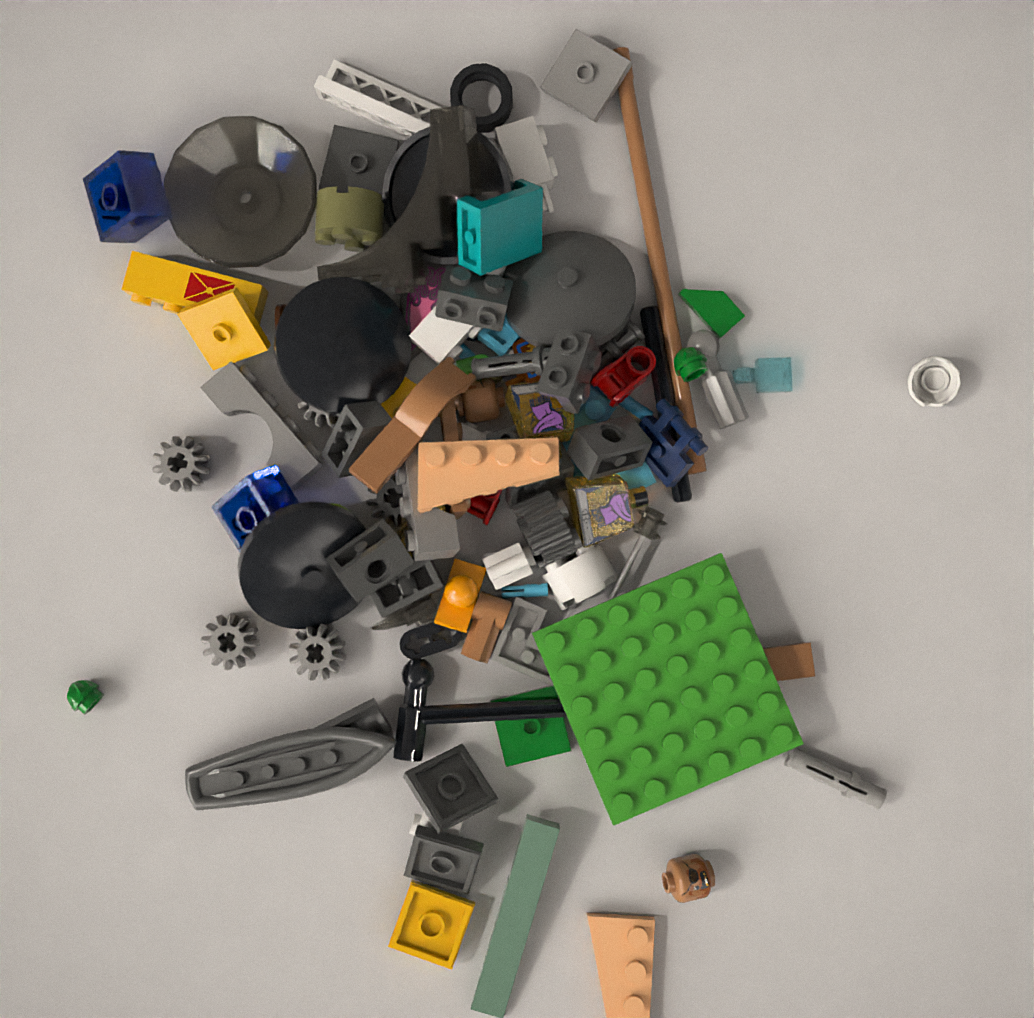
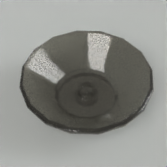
(233, 160)

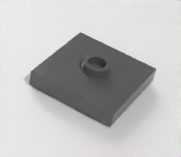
(357, 160)
(450, 788)
(443, 859)

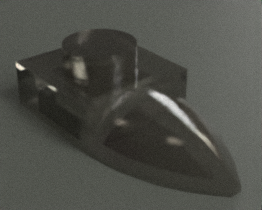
(417, 613)

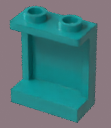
(500, 228)

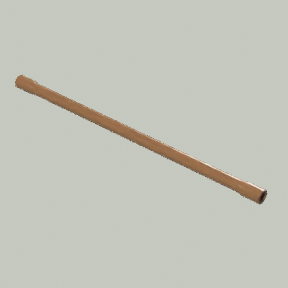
(655, 250)

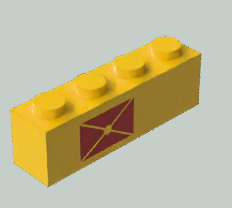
(181, 285)

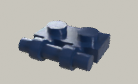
(665, 455)

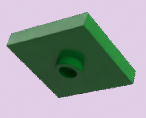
(531, 738)

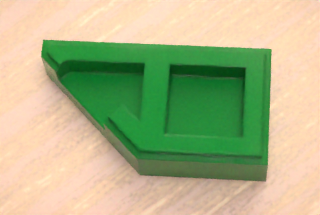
(713, 309)

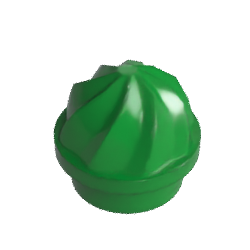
(690, 364)
(84, 695)

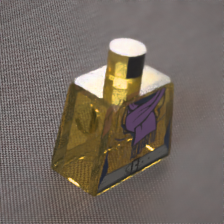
(538, 414)
(602, 506)

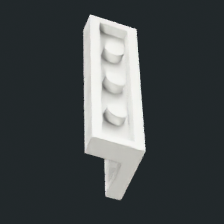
(368, 108)

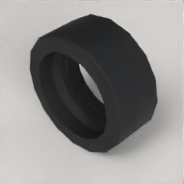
(488, 73)

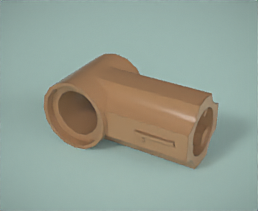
(488, 618)

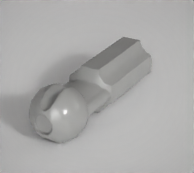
(718, 383)

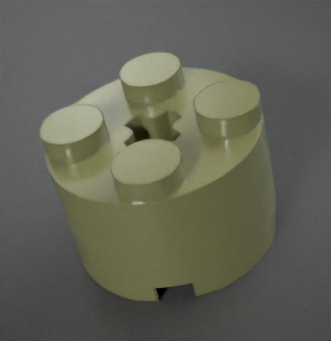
(349, 218)

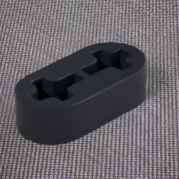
(428, 648)

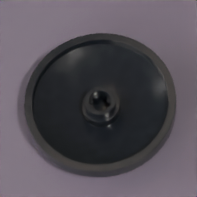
(405, 174)
(342, 344)
(287, 569)

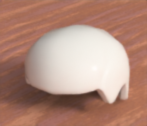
(933, 381)

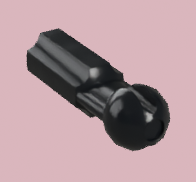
(410, 731)

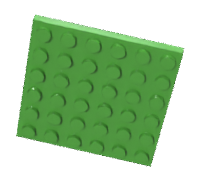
(667, 688)

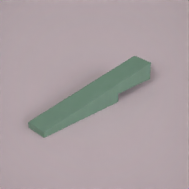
(515, 915)

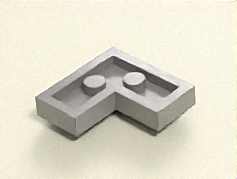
(516, 644)

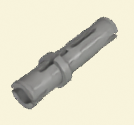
(848, 783)

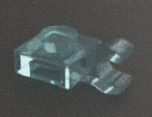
(769, 374)

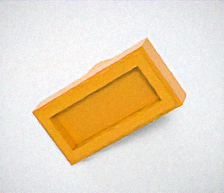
(460, 595)

